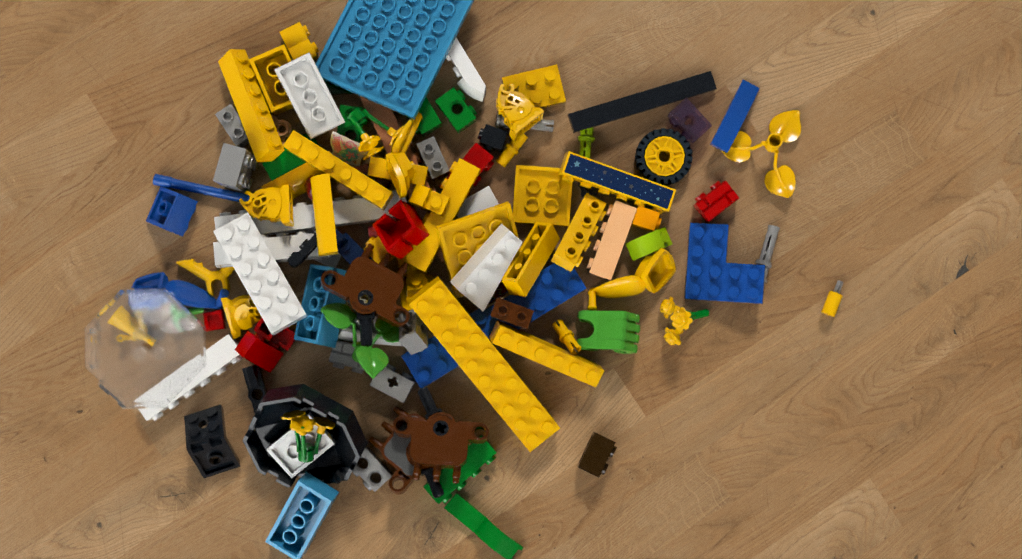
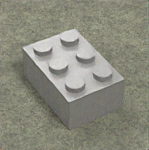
(235, 168)

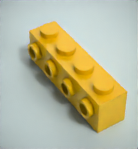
(578, 232)
(530, 259)

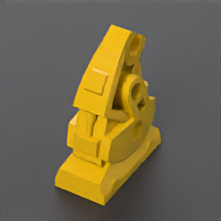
(517, 111)
(272, 205)
(240, 314)

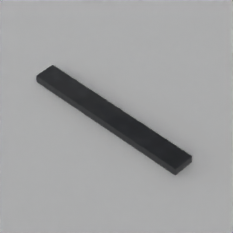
(641, 102)

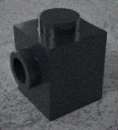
(492, 138)

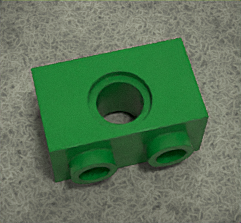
(458, 121)

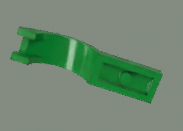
(482, 527)

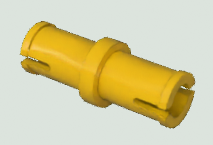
(511, 150)
(566, 336)

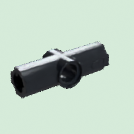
(254, 381)

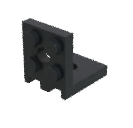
(209, 442)

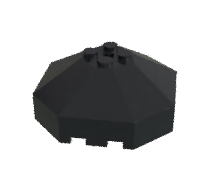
(267, 426)

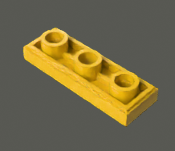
(378, 169)

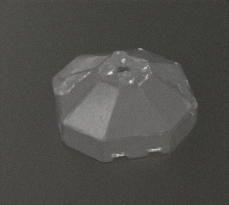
(125, 366)

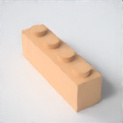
(612, 240)

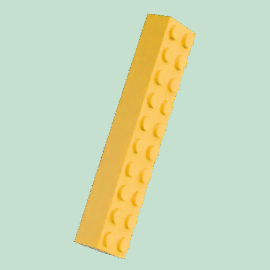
(483, 363)

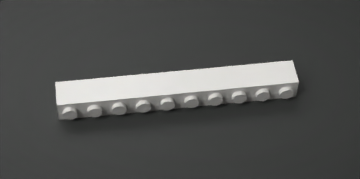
(345, 213)

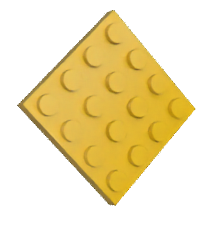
(467, 234)

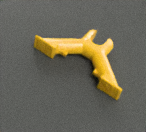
(207, 275)

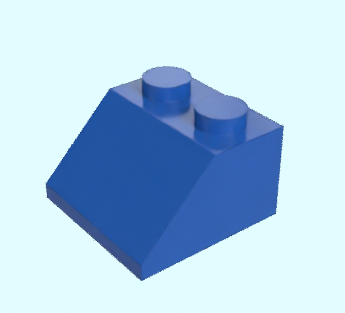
(171, 211)

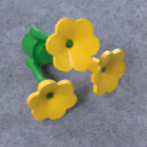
(368, 144)
(301, 425)

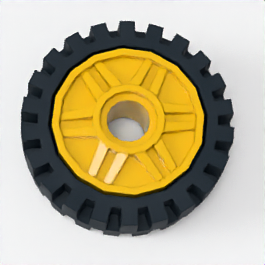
(667, 142)

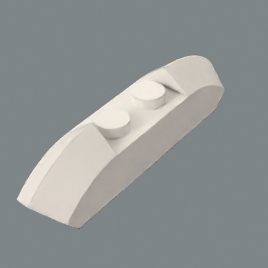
(471, 81)

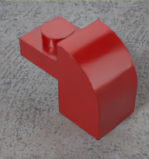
(284, 338)

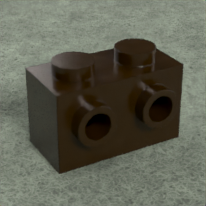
(596, 454)

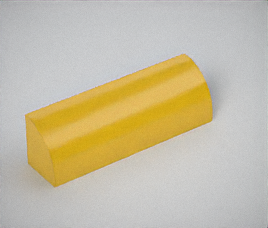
(295, 178)
(324, 215)

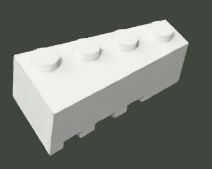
(486, 268)

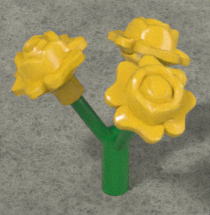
(681, 319)

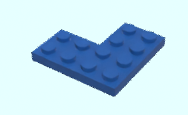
(711, 276)

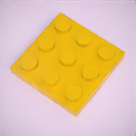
(541, 196)

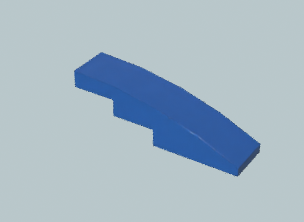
(734, 116)

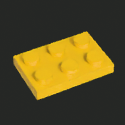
(540, 85)

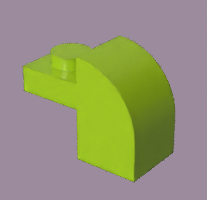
(648, 243)

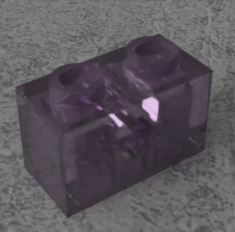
(687, 111)

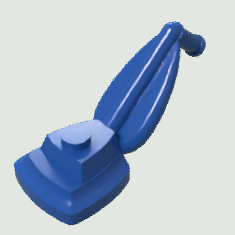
(183, 291)

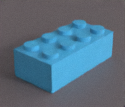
(315, 327)
(302, 516)

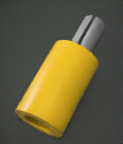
(833, 300)

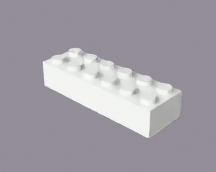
(260, 273)

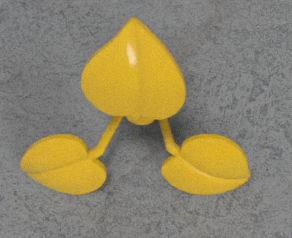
(784, 128)

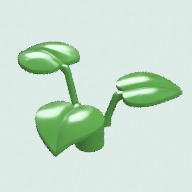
(371, 359)

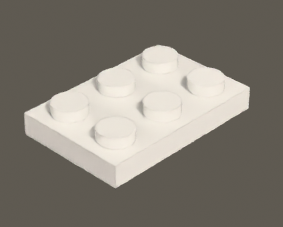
(285, 449)

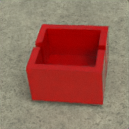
(400, 235)

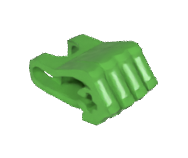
(611, 331)

